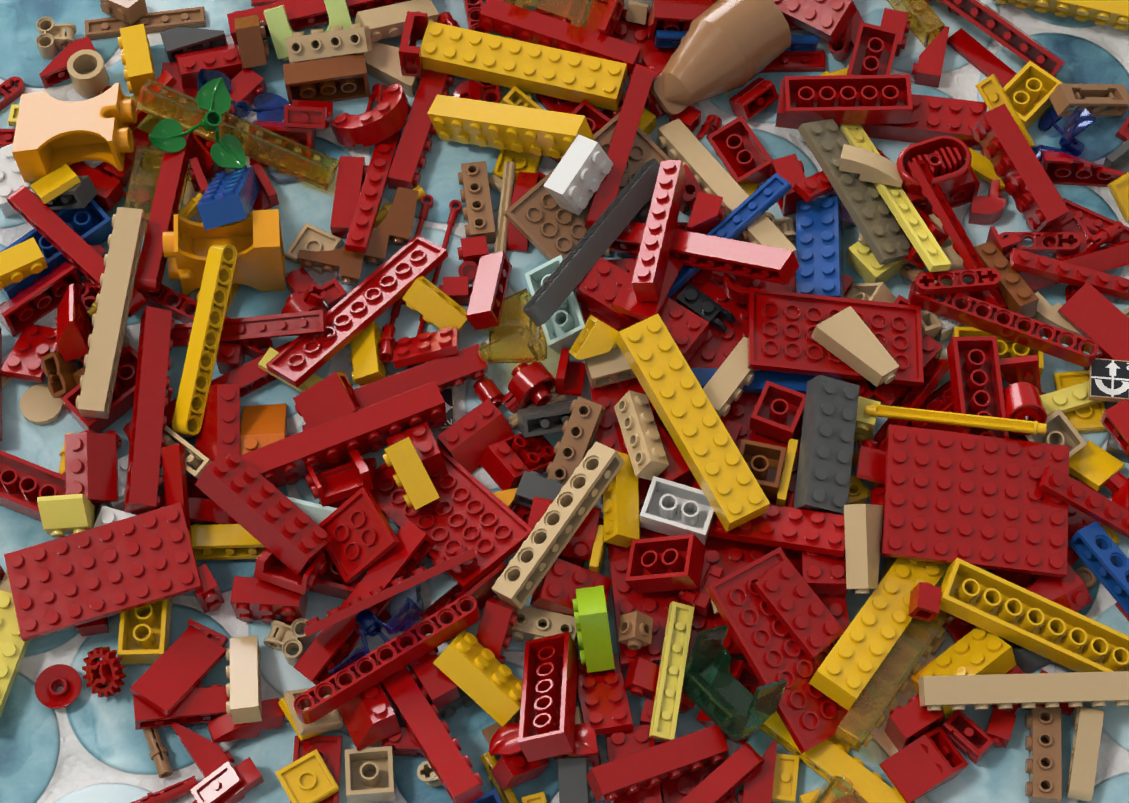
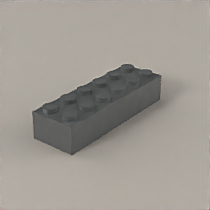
(826, 445)

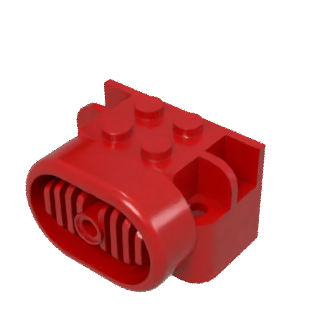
(950, 165)

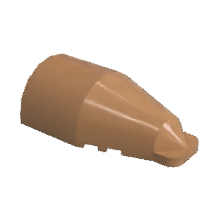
(721, 52)

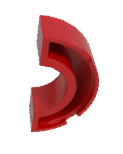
(376, 124)

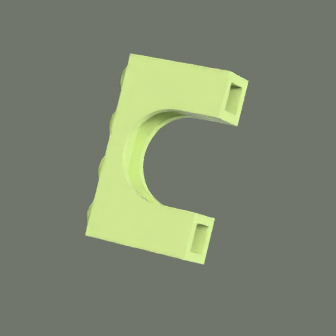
(280, 27)

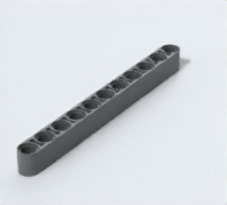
(592, 245)

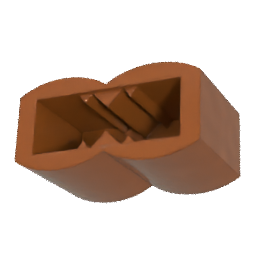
(59, 374)

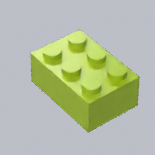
(593, 629)

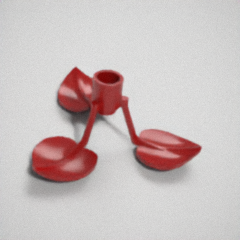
(506, 741)

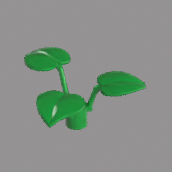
(216, 100)

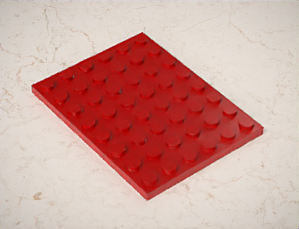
(973, 501)

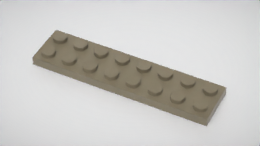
(857, 196)

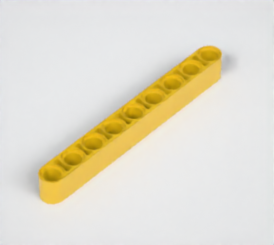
(204, 339)

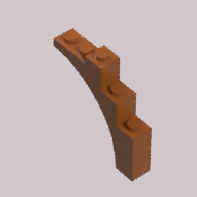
(394, 227)

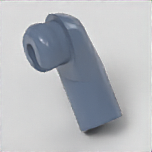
(280, 177)

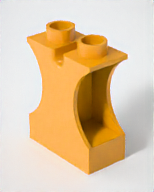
(71, 132)
(258, 247)

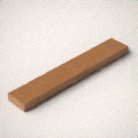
(153, 22)

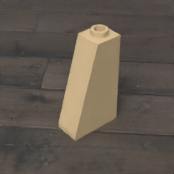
(385, 66)
(856, 346)
(862, 545)

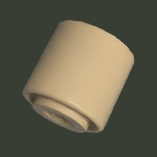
(87, 73)

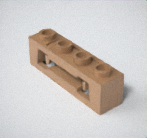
(1092, 97)

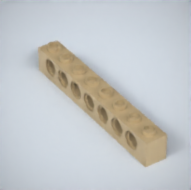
(558, 525)

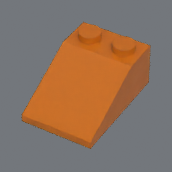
(262, 426)

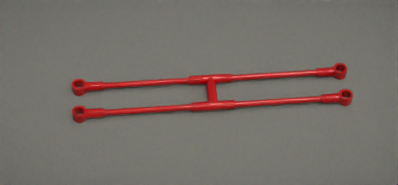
(422, 217)

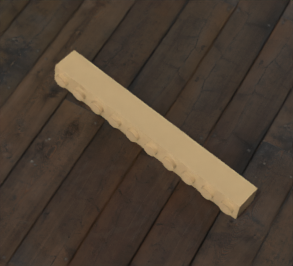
(715, 180)
(111, 313)
(1024, 689)

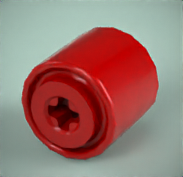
(1024, 403)

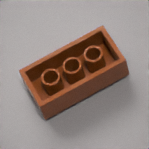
(327, 79)

